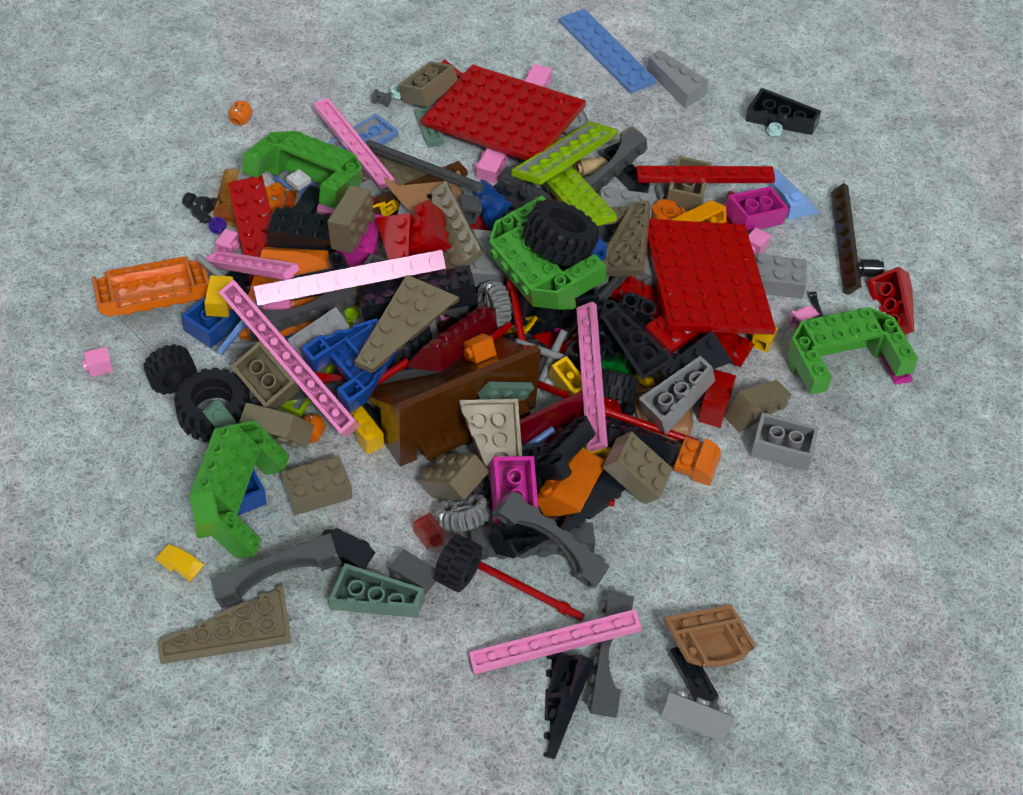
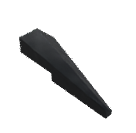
(603, 491)
(517, 539)
(567, 681)

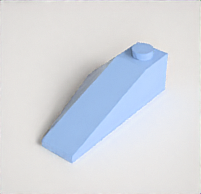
(795, 199)

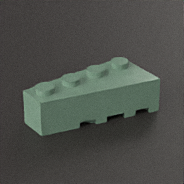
(375, 594)

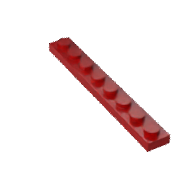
(705, 174)

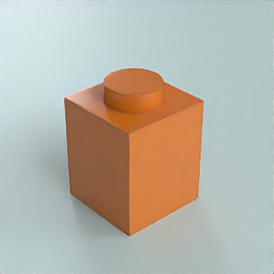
(479, 348)

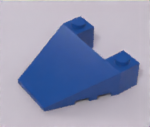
(342, 350)

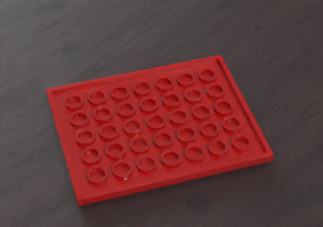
(503, 113)
(708, 277)

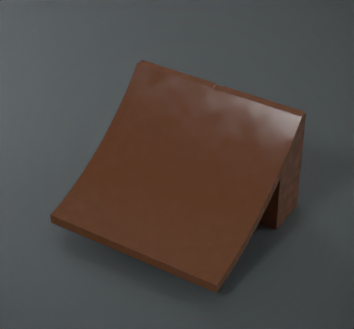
(426, 408)

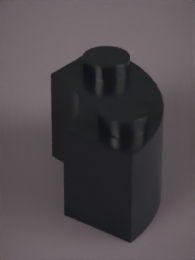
(351, 549)

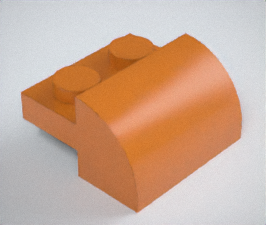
(698, 460)

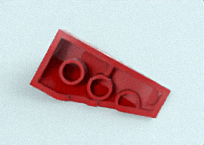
(895, 296)

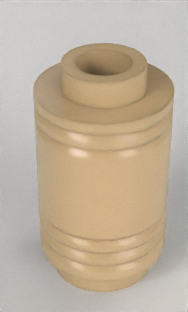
(589, 166)

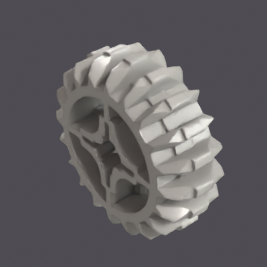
(495, 296)
(463, 514)

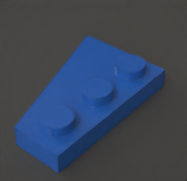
(493, 204)

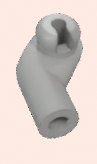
(661, 190)

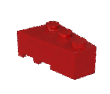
(429, 229)
(396, 234)
(716, 399)

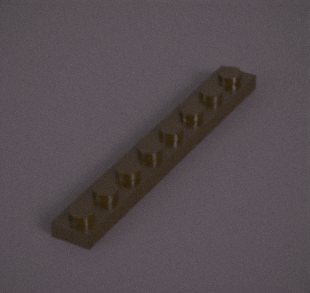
(846, 239)

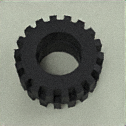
(168, 368)
(619, 385)
(458, 563)

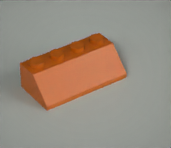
(570, 494)

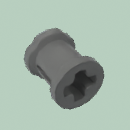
(376, 94)

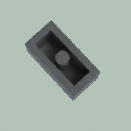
(412, 571)

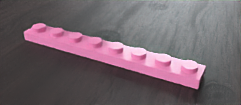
(353, 142)
(253, 265)
(592, 374)
(555, 641)

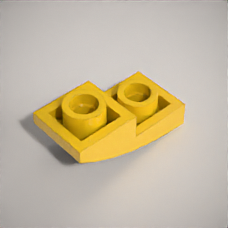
(181, 561)

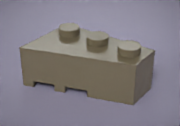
(751, 402)

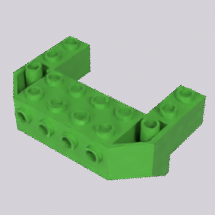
(321, 161)
(534, 276)
(843, 333)
(224, 480)

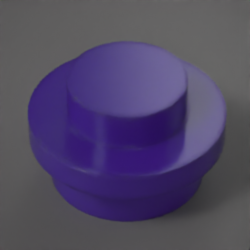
(217, 225)

